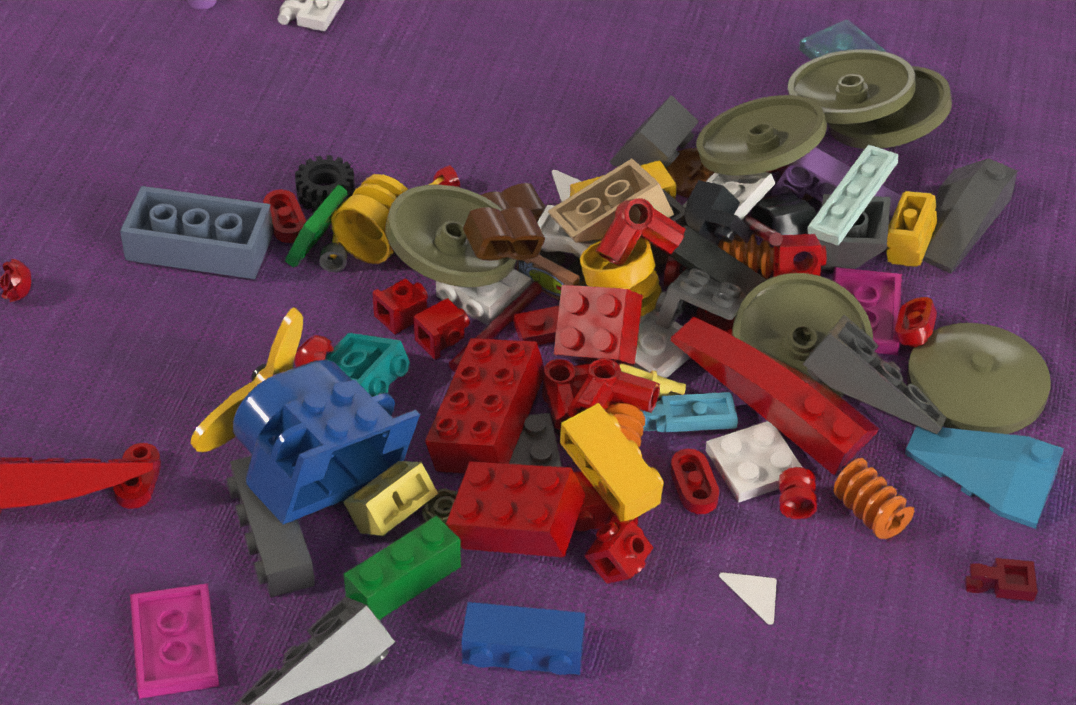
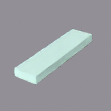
(853, 194)

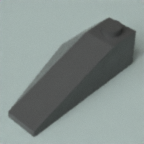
(966, 209)
(851, 366)

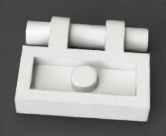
(310, 13)

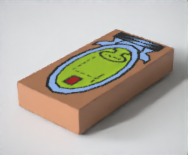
(547, 274)

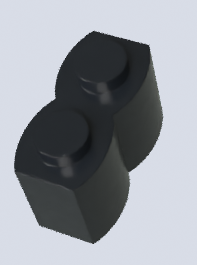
(784, 213)

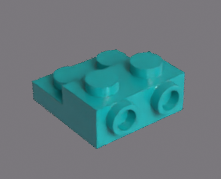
(371, 361)

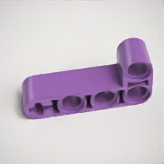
(819, 175)

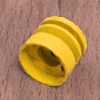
(362, 219)
(635, 274)

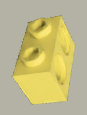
(390, 498)

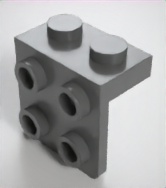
(698, 289)

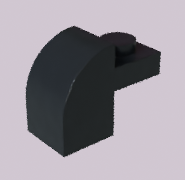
(713, 216)

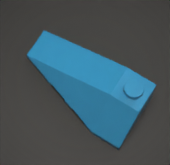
(999, 468)

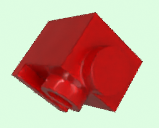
(399, 304)
(440, 327)

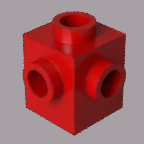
(619, 551)

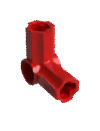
(624, 234)
(560, 386)
(611, 386)

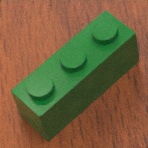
(404, 568)

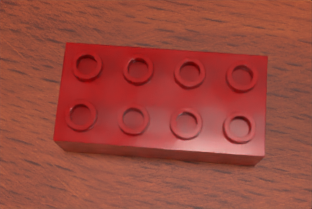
(485, 404)

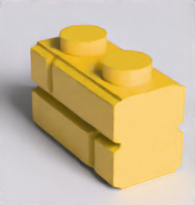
(911, 228)

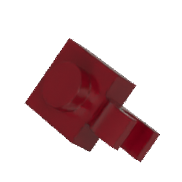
(1008, 576)

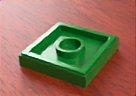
(315, 226)

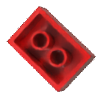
(516, 508)

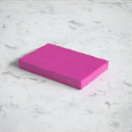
(881, 300)
(174, 641)

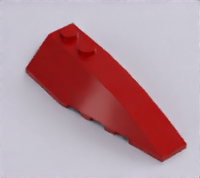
(782, 395)
(55, 480)

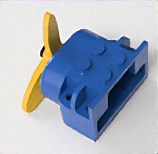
(307, 429)

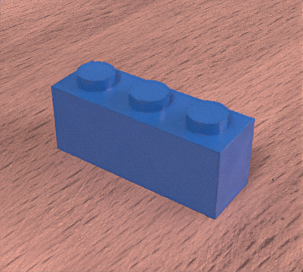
(523, 638)

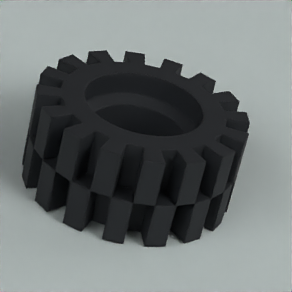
(319, 172)

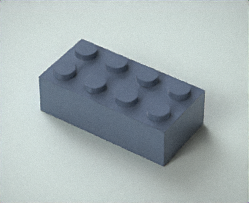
(197, 232)

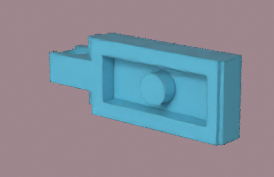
(692, 413)

